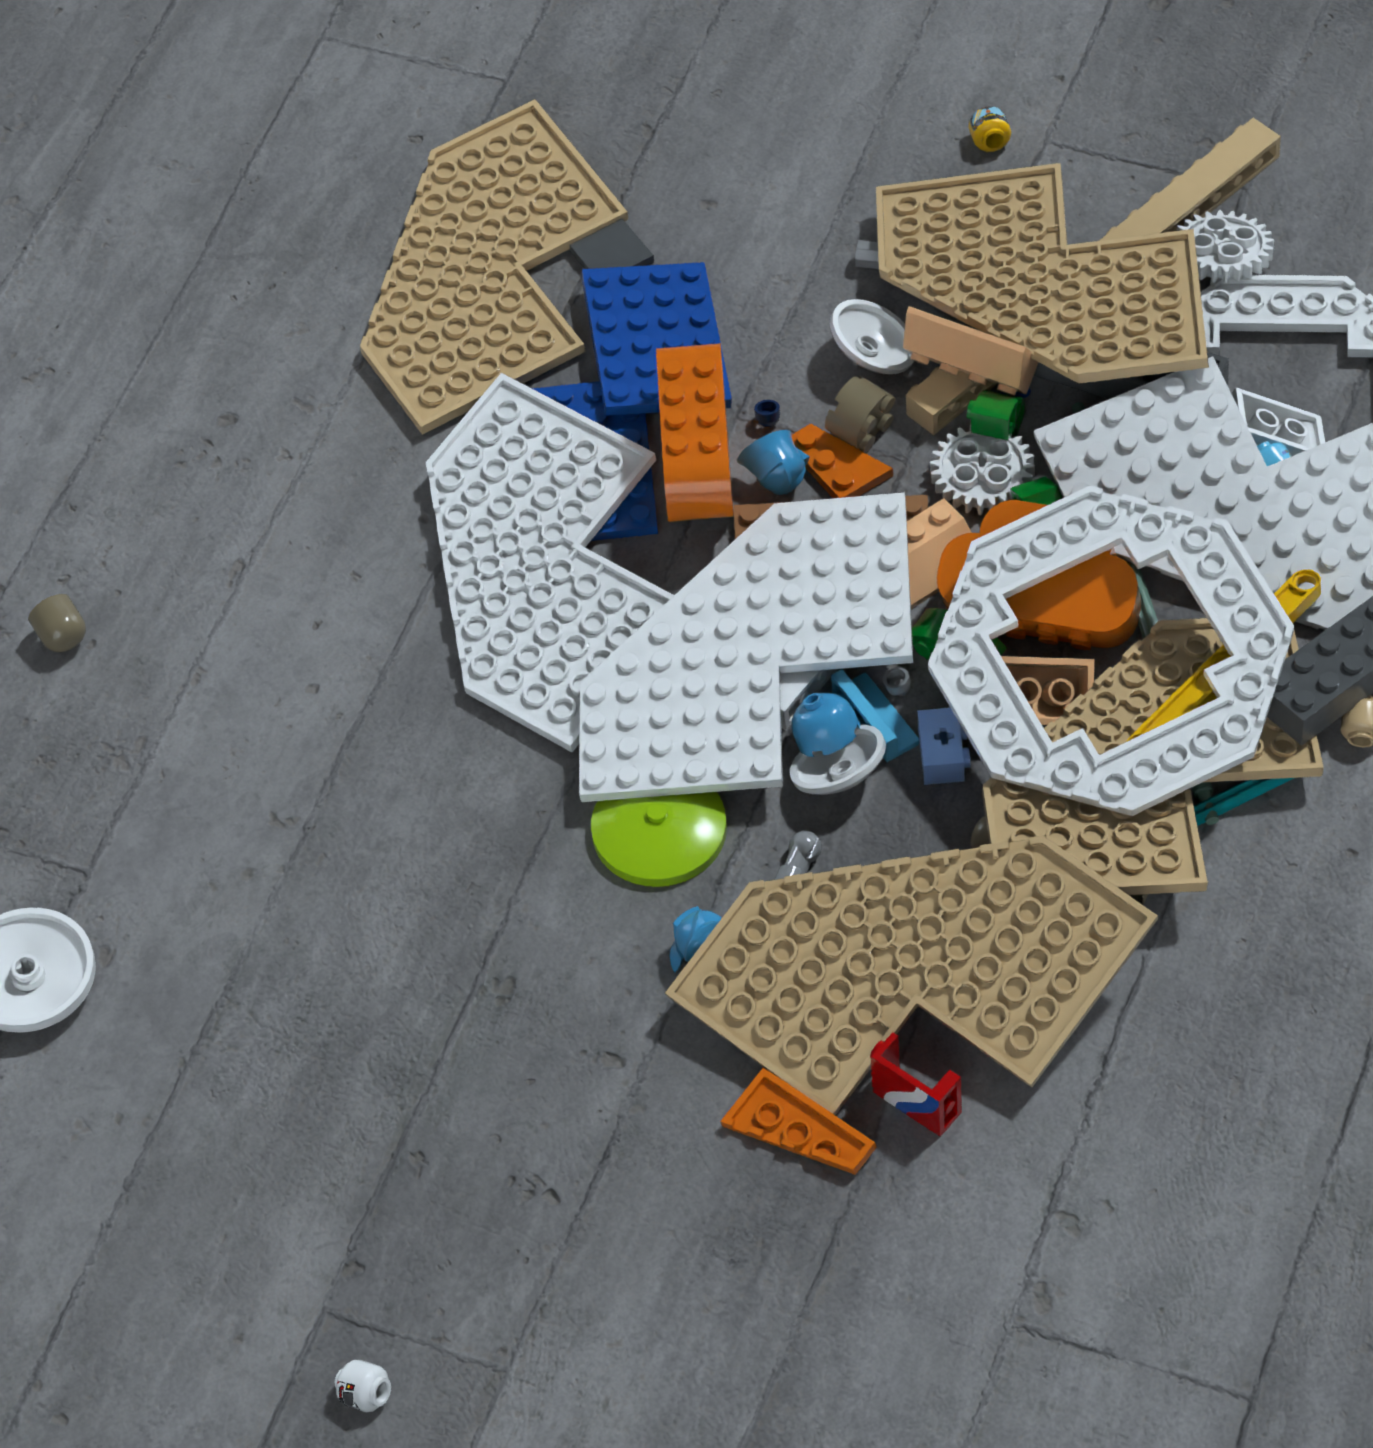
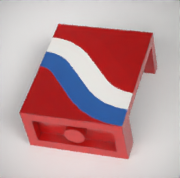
(930, 1107)

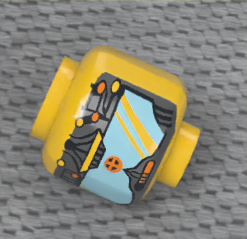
(989, 129)

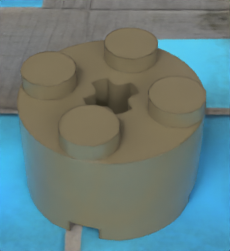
(860, 413)

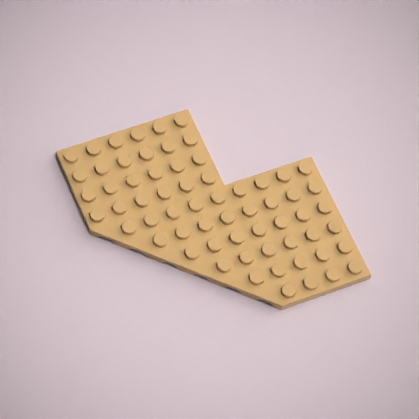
(1001, 262)
(459, 281)
(1162, 844)
(983, 938)

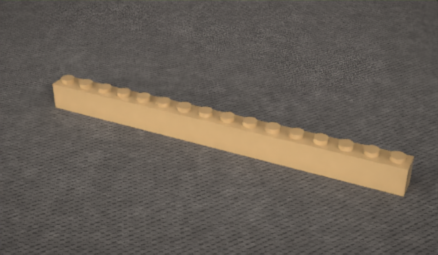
(1194, 192)

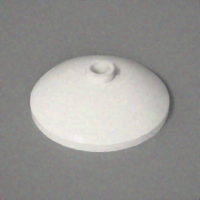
(870, 336)
(842, 768)

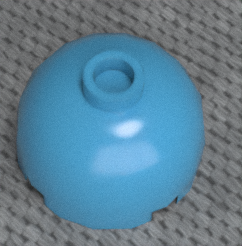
(823, 724)

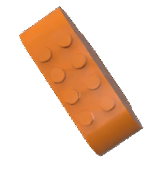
(694, 433)
(1083, 605)

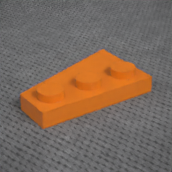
(839, 466)

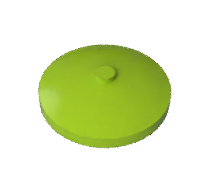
(659, 837)

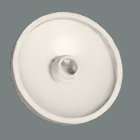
(43, 968)

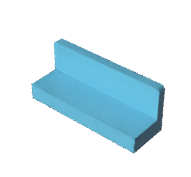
(875, 710)

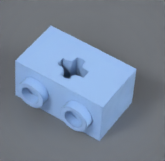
(941, 746)

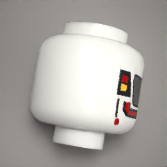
(362, 1385)

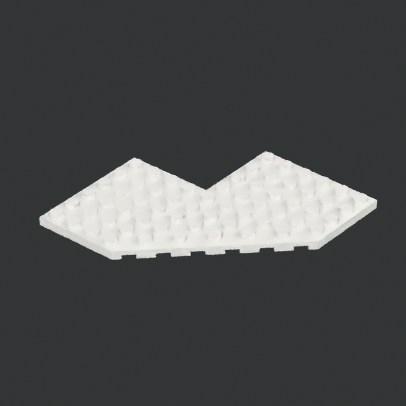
(1191, 450)
(513, 510)
(698, 684)

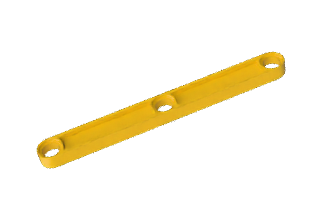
(1195, 689)

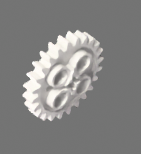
(1230, 246)
(977, 469)

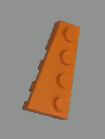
(794, 1122)

